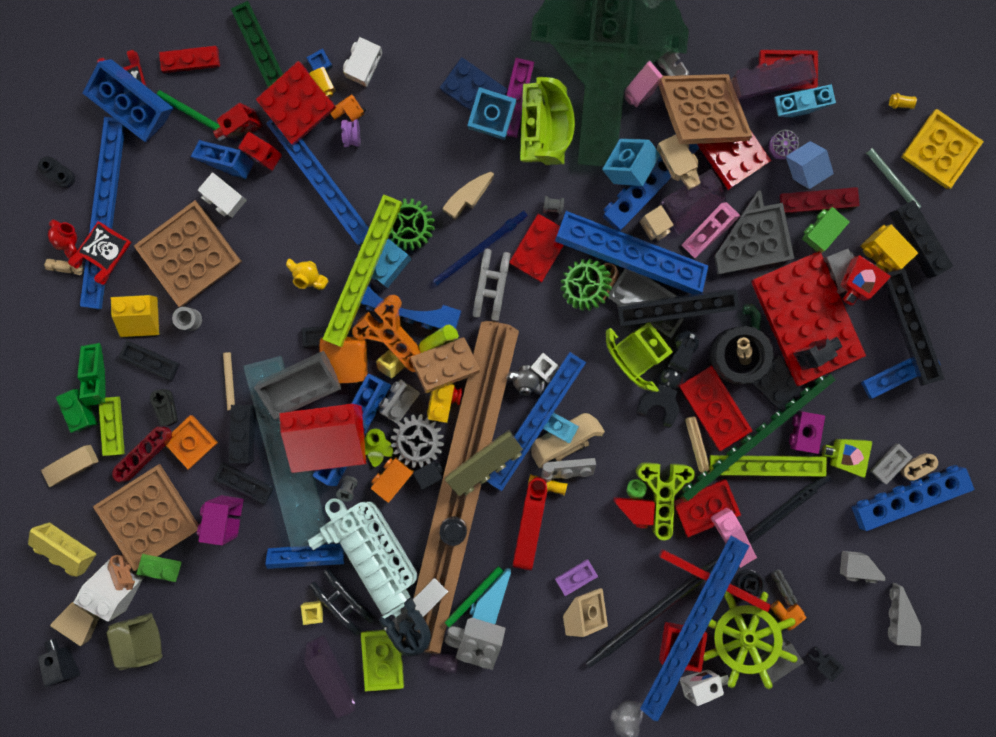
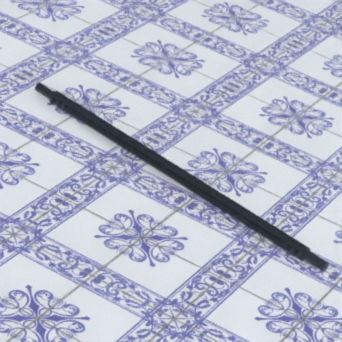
(691, 583)

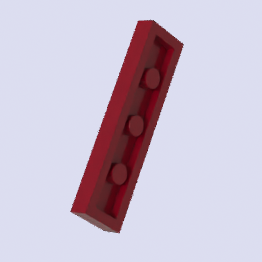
(820, 200)

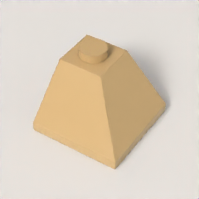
(586, 614)

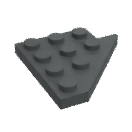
(756, 238)

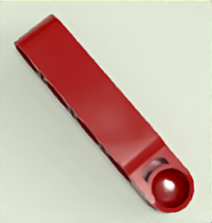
(530, 524)

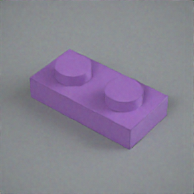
(576, 577)

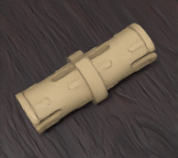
(744, 351)

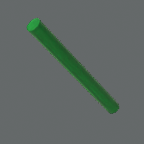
(187, 110)
(473, 597)

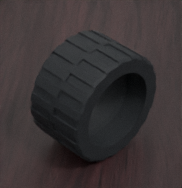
(763, 349)

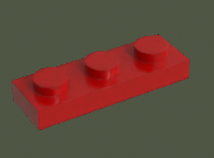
(189, 59)

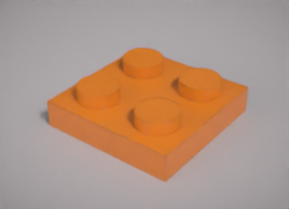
(191, 442)

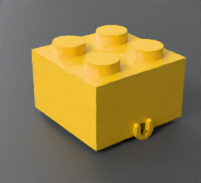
(888, 249)

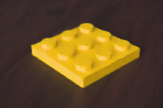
(942, 149)

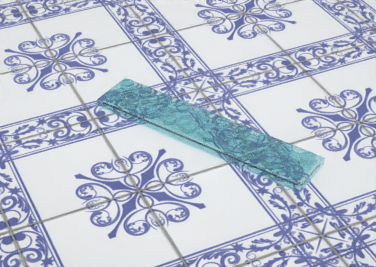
(295, 491)

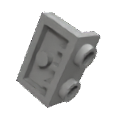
(398, 401)

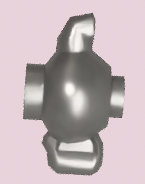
(526, 381)

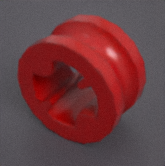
(456, 397)

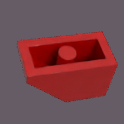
(638, 511)

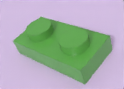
(158, 567)

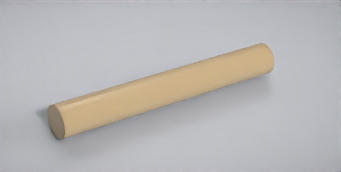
(228, 380)

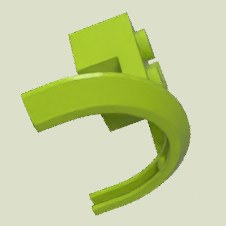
(638, 353)

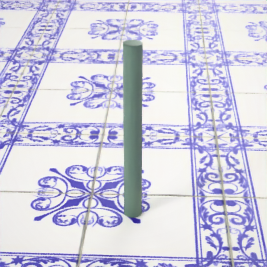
(891, 176)

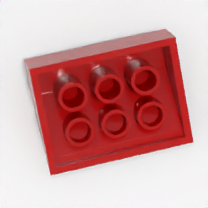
(324, 437)

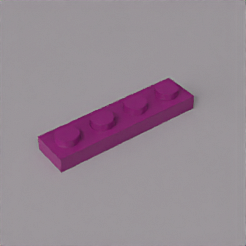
(520, 75)

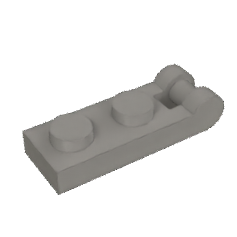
(568, 469)

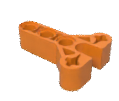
(391, 320)

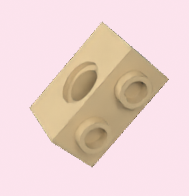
(656, 224)

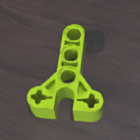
(673, 484)

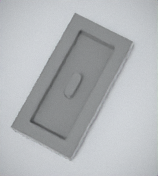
(891, 463)

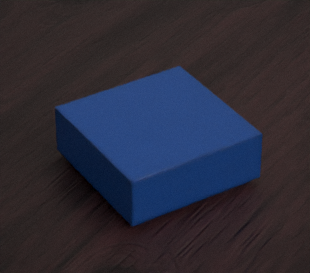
(318, 60)

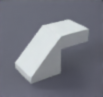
(545, 367)

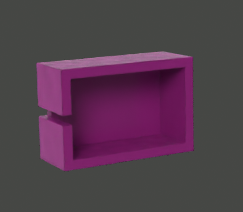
(215, 525)

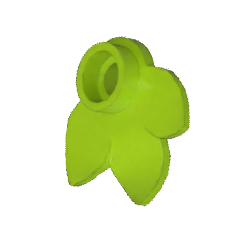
(379, 449)

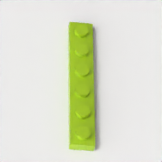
(775, 465)

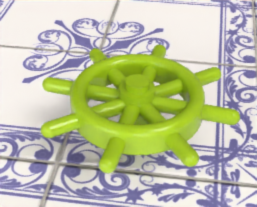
(749, 640)

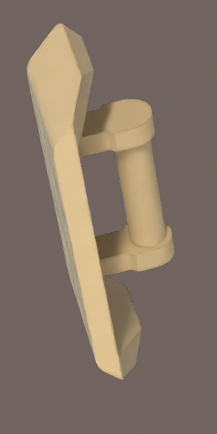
(552, 447)

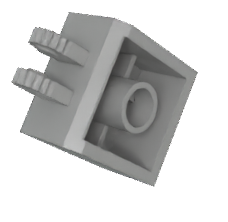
(477, 642)

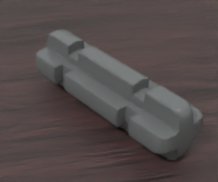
(784, 587)

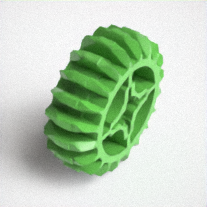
(415, 218)
(587, 269)

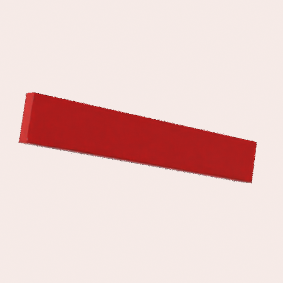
(705, 575)

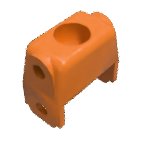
(348, 361)

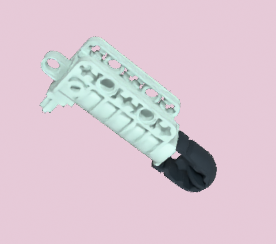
(378, 570)

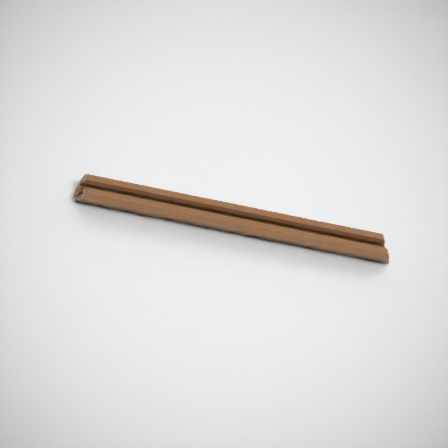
(472, 433)

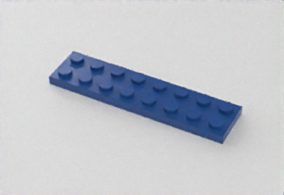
(632, 253)

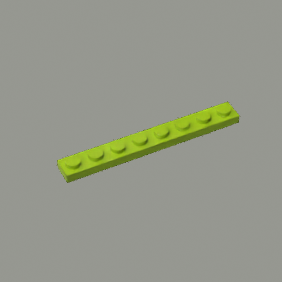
(362, 270)

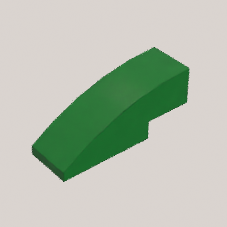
(91, 375)

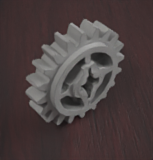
(418, 432)

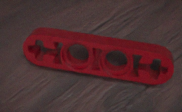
(140, 452)

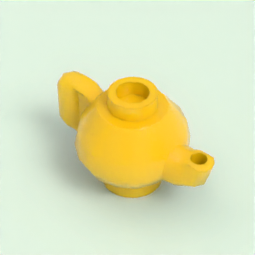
(306, 275)

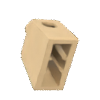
(76, 624)

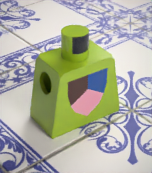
(849, 455)

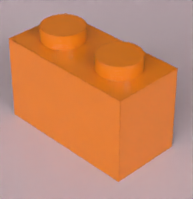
(392, 479)

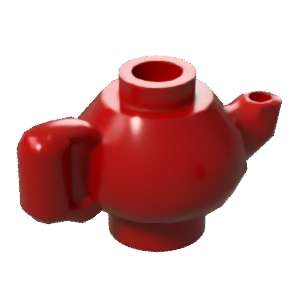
(63, 237)

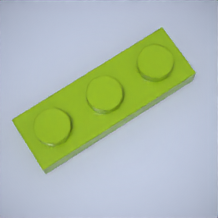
(111, 426)

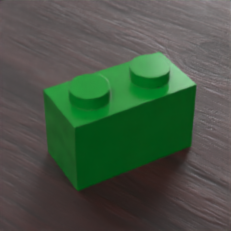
(75, 412)

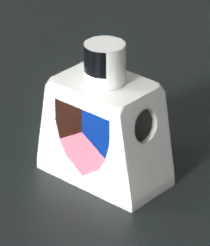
(703, 686)

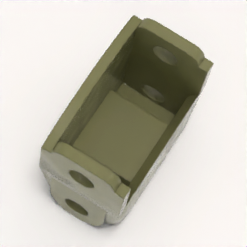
(135, 642)

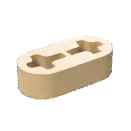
(921, 470)

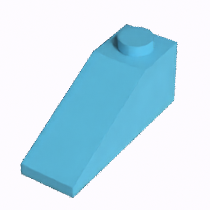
(490, 601)

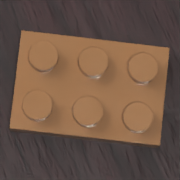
(445, 365)

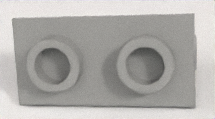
(668, 61)

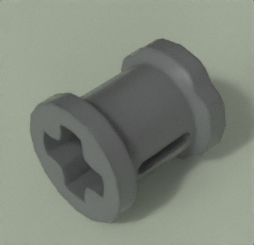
(553, 205)
(345, 492)

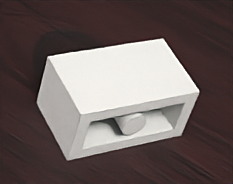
(362, 61)
(222, 195)

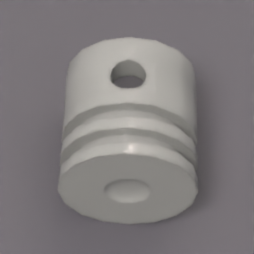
(187, 318)

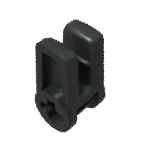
(164, 408)

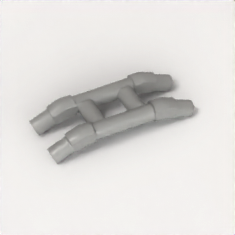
(482, 292)

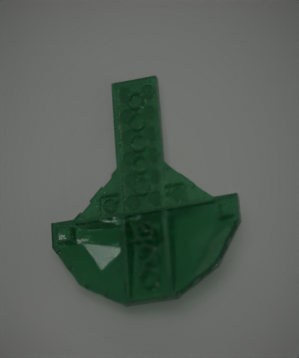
(606, 50)

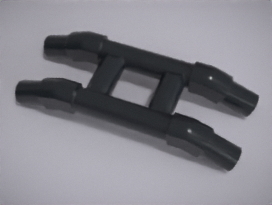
(353, 603)

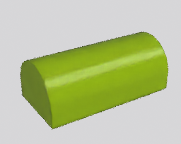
(440, 337)

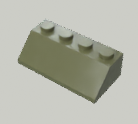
(483, 463)

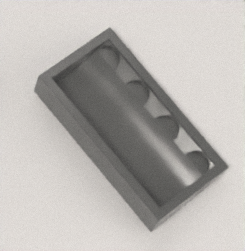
(635, 288)
(298, 385)

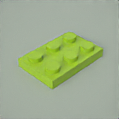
(381, 662)

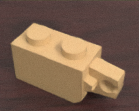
(679, 161)

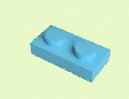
(561, 427)

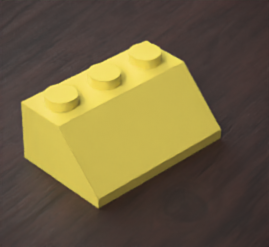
(61, 549)

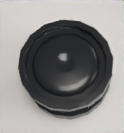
(453, 531)
(750, 582)

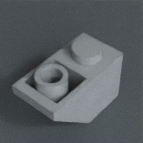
(858, 565)

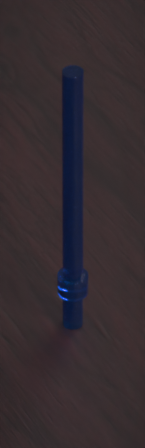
(509, 225)

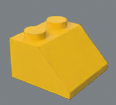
(135, 315)

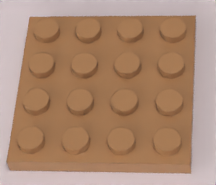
(704, 109)
(187, 254)
(146, 516)

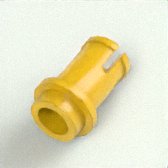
(902, 101)

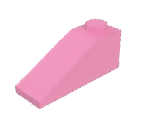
(643, 85)
(711, 229)
(729, 525)

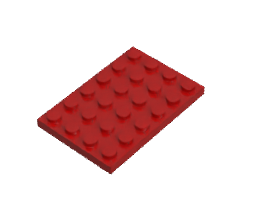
(804, 309)

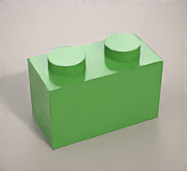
(825, 230)

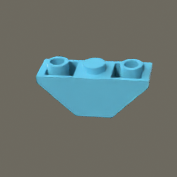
(804, 101)

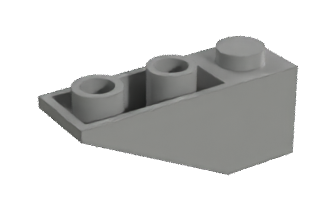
(904, 623)

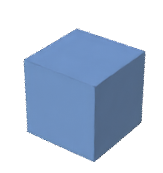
(809, 165)

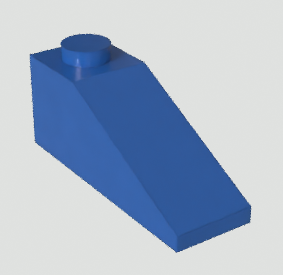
(223, 158)

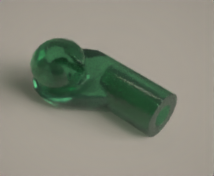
(754, 314)

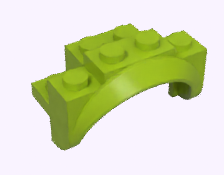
(547, 124)

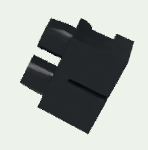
(818, 353)

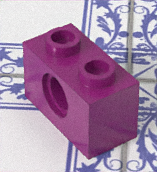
(815, 425)

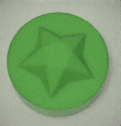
(636, 489)

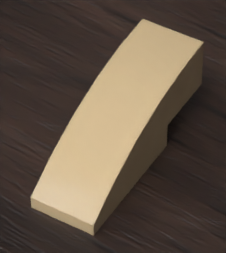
(467, 195)
(69, 465)

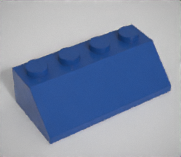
(127, 99)

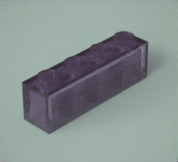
(774, 77)

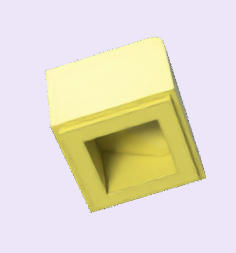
(389, 364)
(312, 612)

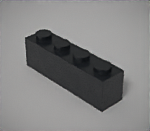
(920, 236)

